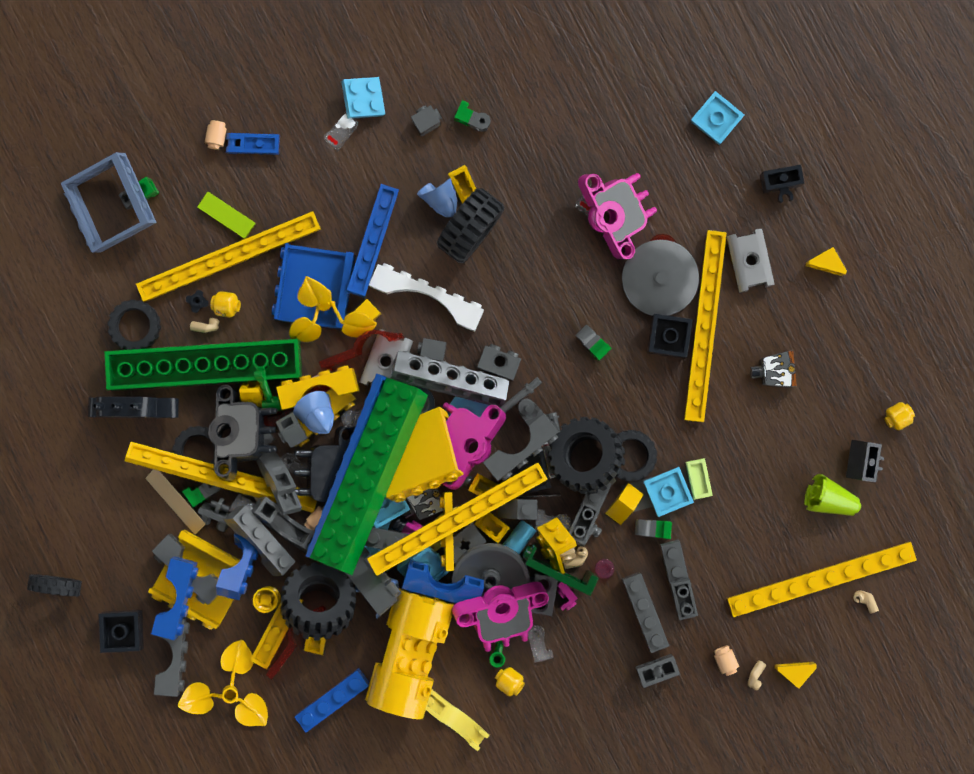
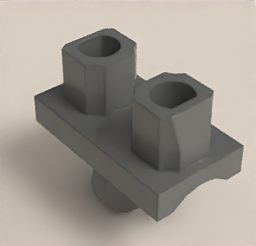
(529, 411)
(215, 511)

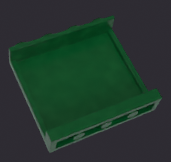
(585, 585)

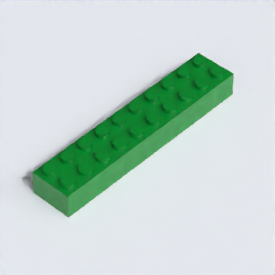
(202, 364)
(369, 476)

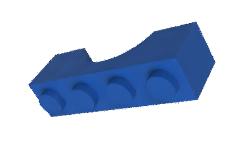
(181, 574)
(233, 580)
(419, 580)
(332, 700)

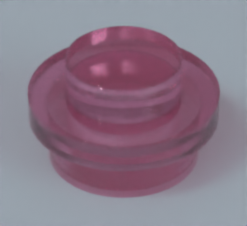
(604, 568)

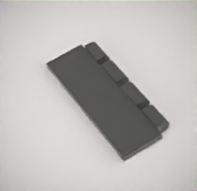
(376, 589)

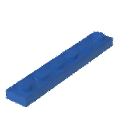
(372, 240)

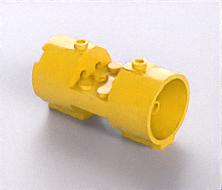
(402, 680)

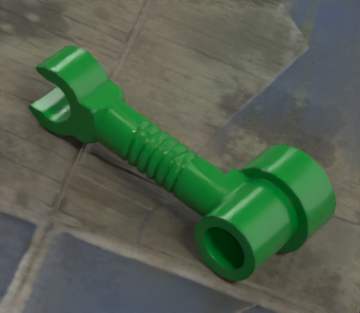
(270, 401)
(498, 652)

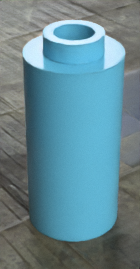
(520, 536)

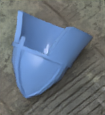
(441, 199)
(315, 412)

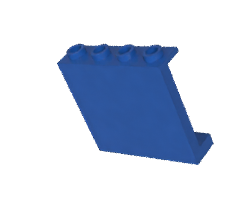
(328, 267)

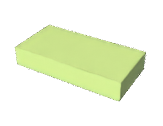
(698, 479)

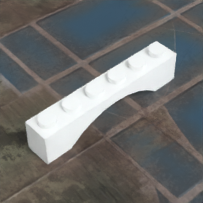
(389, 282)

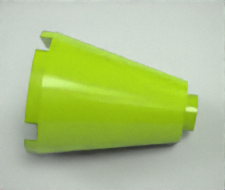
(831, 498)

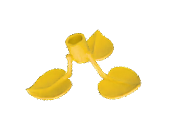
(315, 294)
(250, 711)

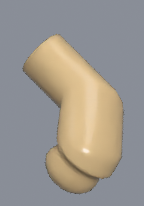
(203, 327)
(581, 555)
(866, 598)
(754, 675)

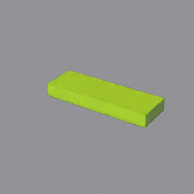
(226, 215)

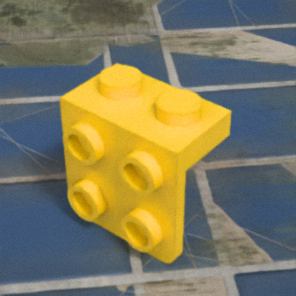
(555, 541)

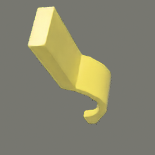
(456, 720)

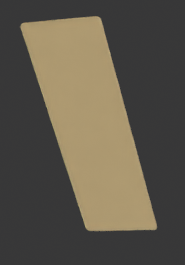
(175, 501)

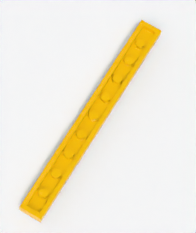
(228, 256)
(705, 326)
(204, 473)
(457, 519)
(821, 579)

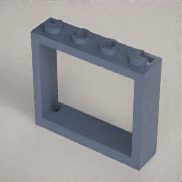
(133, 191)

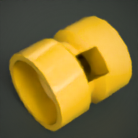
(266, 599)

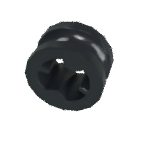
(399, 524)

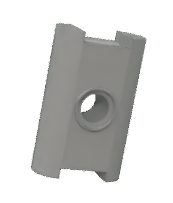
(746, 274)
(381, 349)

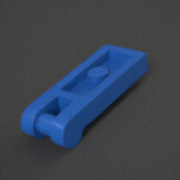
(253, 143)

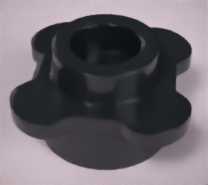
(197, 296)

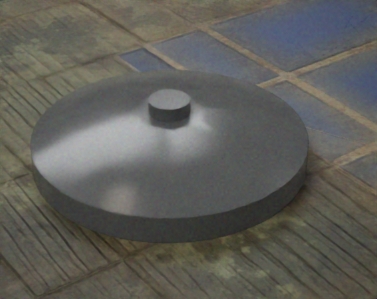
(660, 277)
(494, 565)

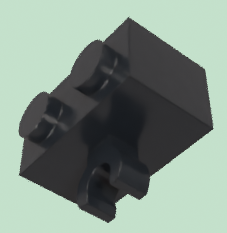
(782, 180)
(864, 461)

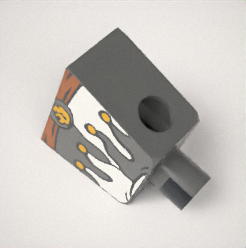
(776, 370)
(424, 504)

